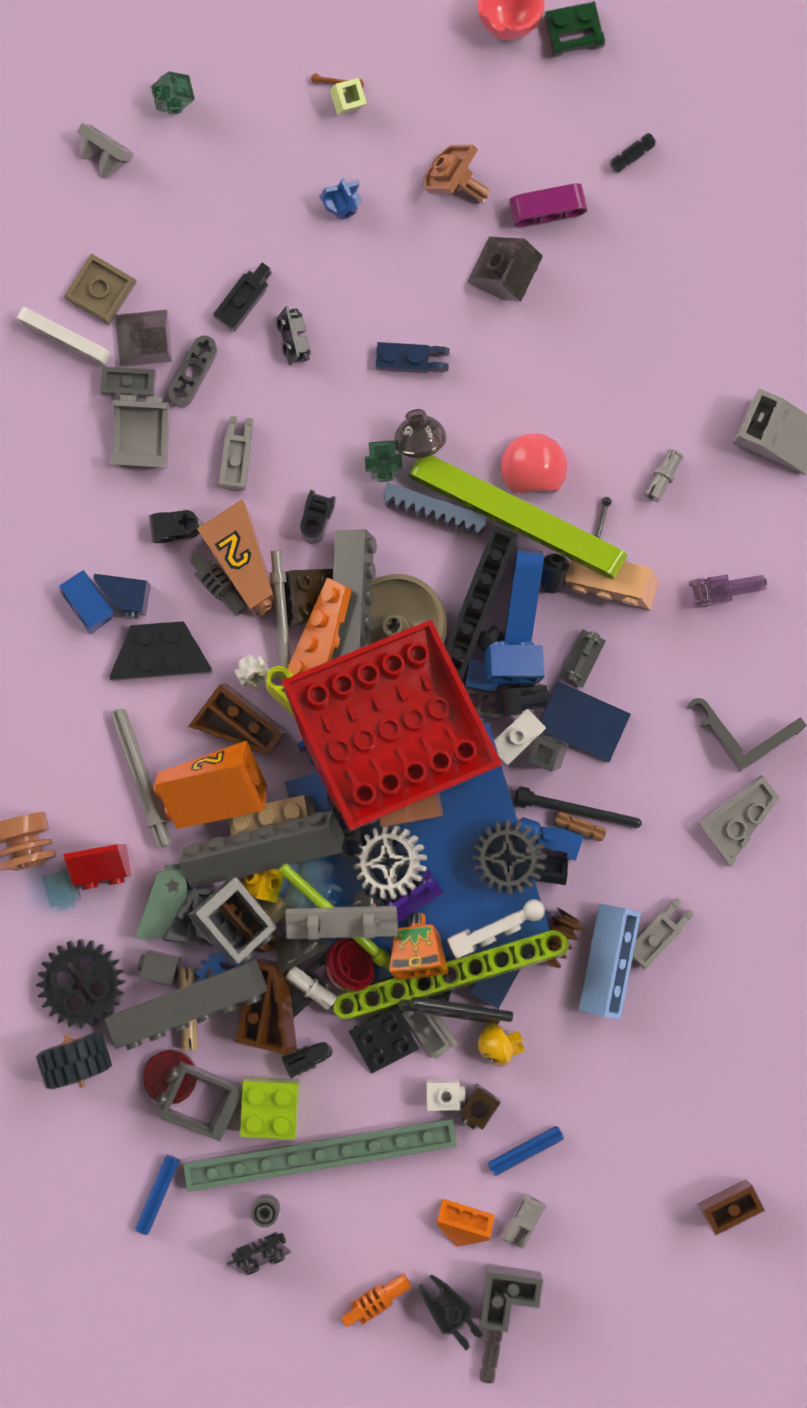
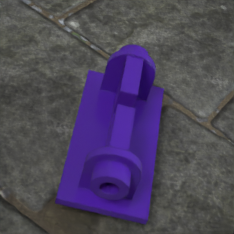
(416, 898)

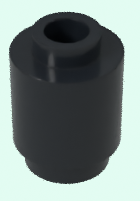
(554, 573)

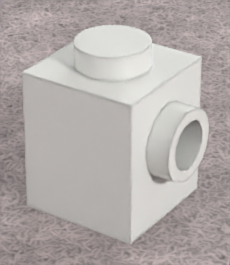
(444, 1094)

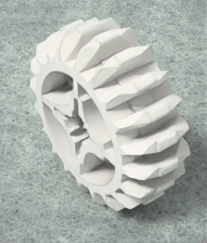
(389, 850)

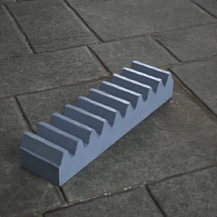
(434, 507)

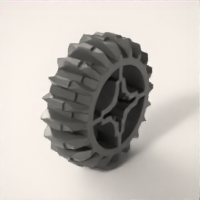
(509, 870)

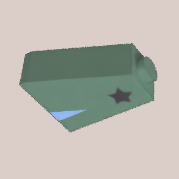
(164, 902)

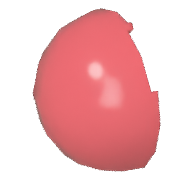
(510, 17)
(533, 464)

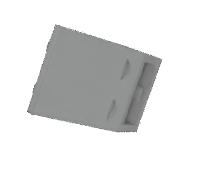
(775, 431)

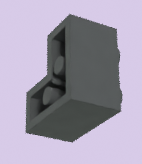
(502, 1289)

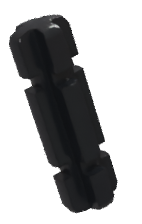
(632, 152)

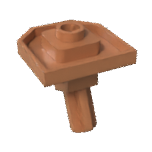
(451, 173)

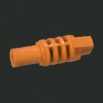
(376, 1301)

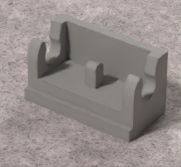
(431, 1032)

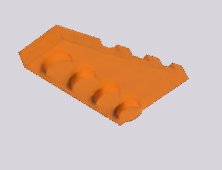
(322, 628)

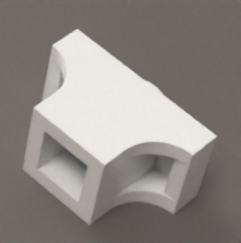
(518, 736)

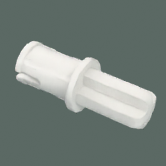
(310, 987)

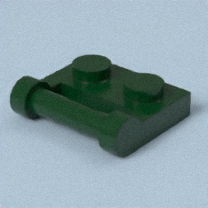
(574, 21)

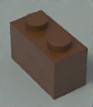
(731, 1207)

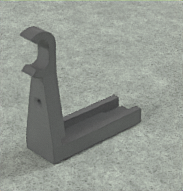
(731, 746)

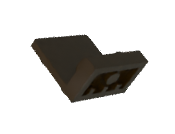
(302, 593)

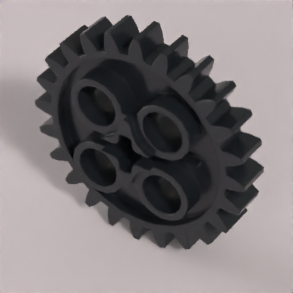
(60, 996)

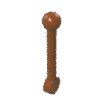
(315, 78)

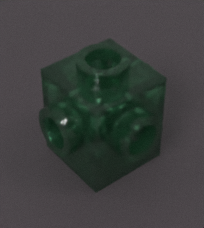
(172, 92)
(383, 452)

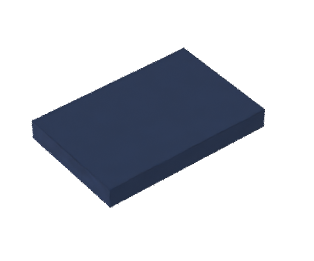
(584, 721)

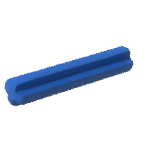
(525, 1150)
(157, 1195)

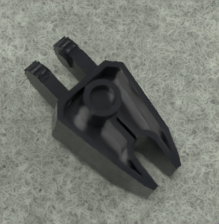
(453, 1315)

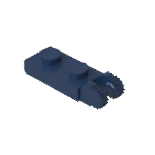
(409, 357)

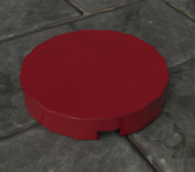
(158, 1070)

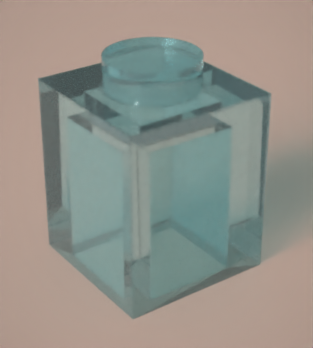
(61, 890)

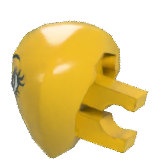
(497, 1046)

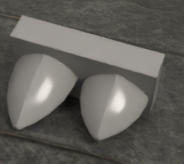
(112, 154)

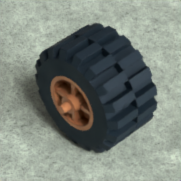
(74, 1061)

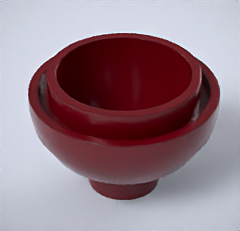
(349, 966)

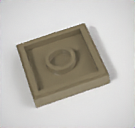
(100, 289)

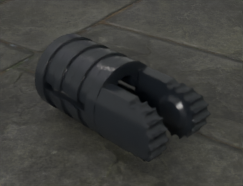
(306, 1058)

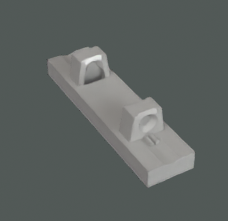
(341, 922)

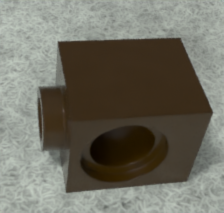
(481, 1095)

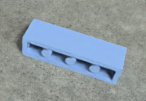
(609, 961)

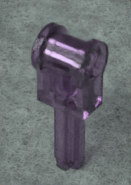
(720, 589)

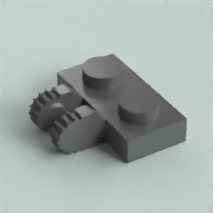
(127, 381)

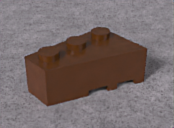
(237, 720)
(269, 1021)

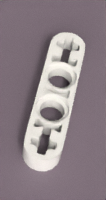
(63, 336)

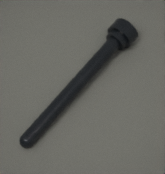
(527, 798)

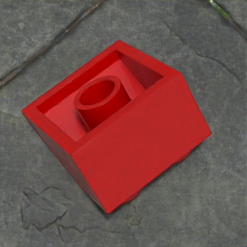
(98, 865)

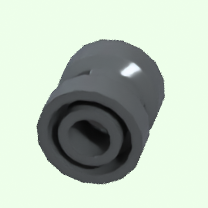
(268, 1205)

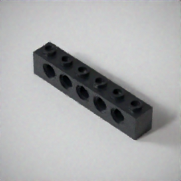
(480, 597)

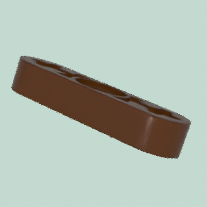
(235, 919)

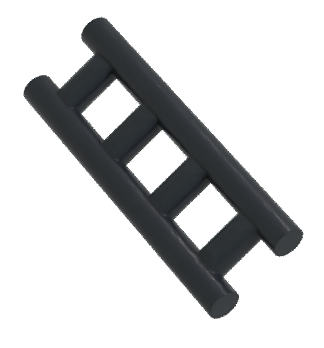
(455, 1010)

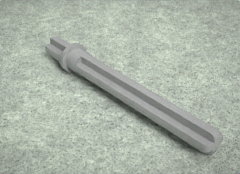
(141, 778)

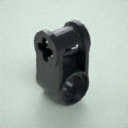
(317, 511)
(169, 526)

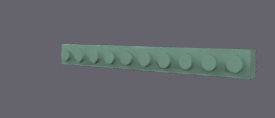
(320, 1154)

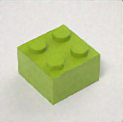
(270, 1108)

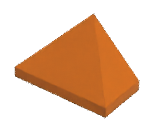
(464, 1224)

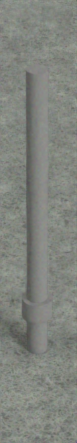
(278, 578)

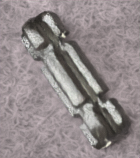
(490, 1356)

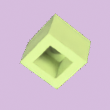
(353, 91)

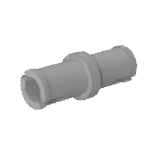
(663, 475)

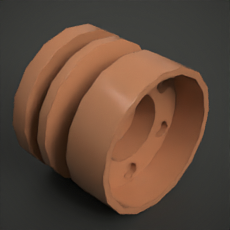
(23, 841)

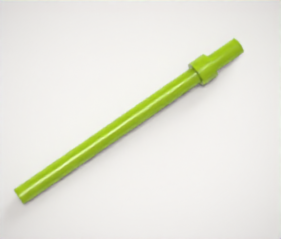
(379, 955)

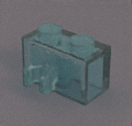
(316, 873)

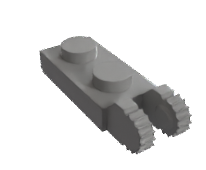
(236, 456)
(659, 934)

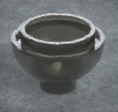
(419, 435)

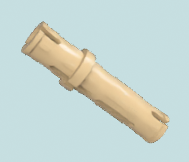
(191, 1031)

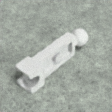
(466, 942)

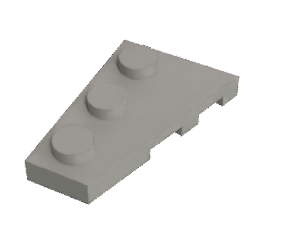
(737, 818)

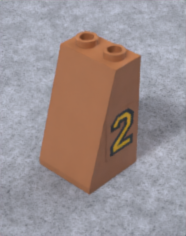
(238, 552)

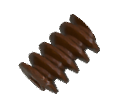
(566, 925)

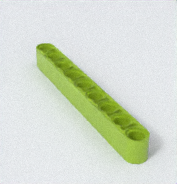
(518, 515)
(464, 975)

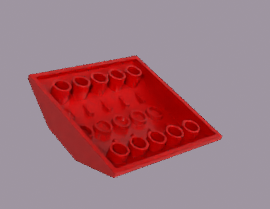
(389, 725)

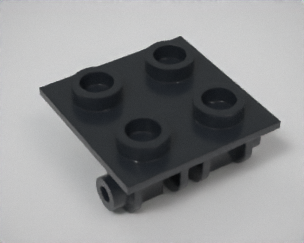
(384, 1039)
(248, 1262)

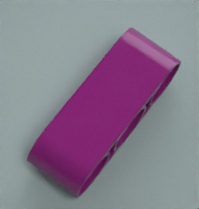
(548, 205)

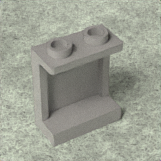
(141, 432)

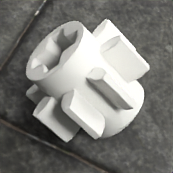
(251, 671)

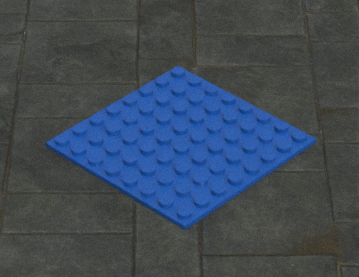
(449, 853)

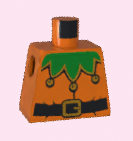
(417, 951)

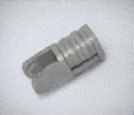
(526, 1218)

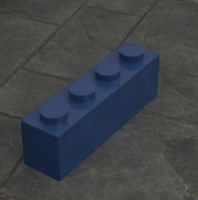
(496, 988)

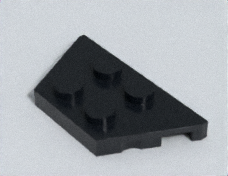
(159, 652)
(186, 931)

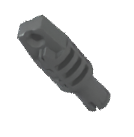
(217, 583)

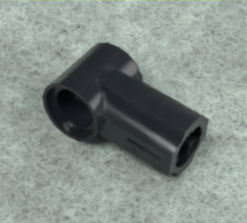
(516, 698)

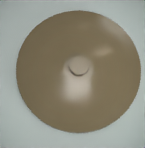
(402, 604)

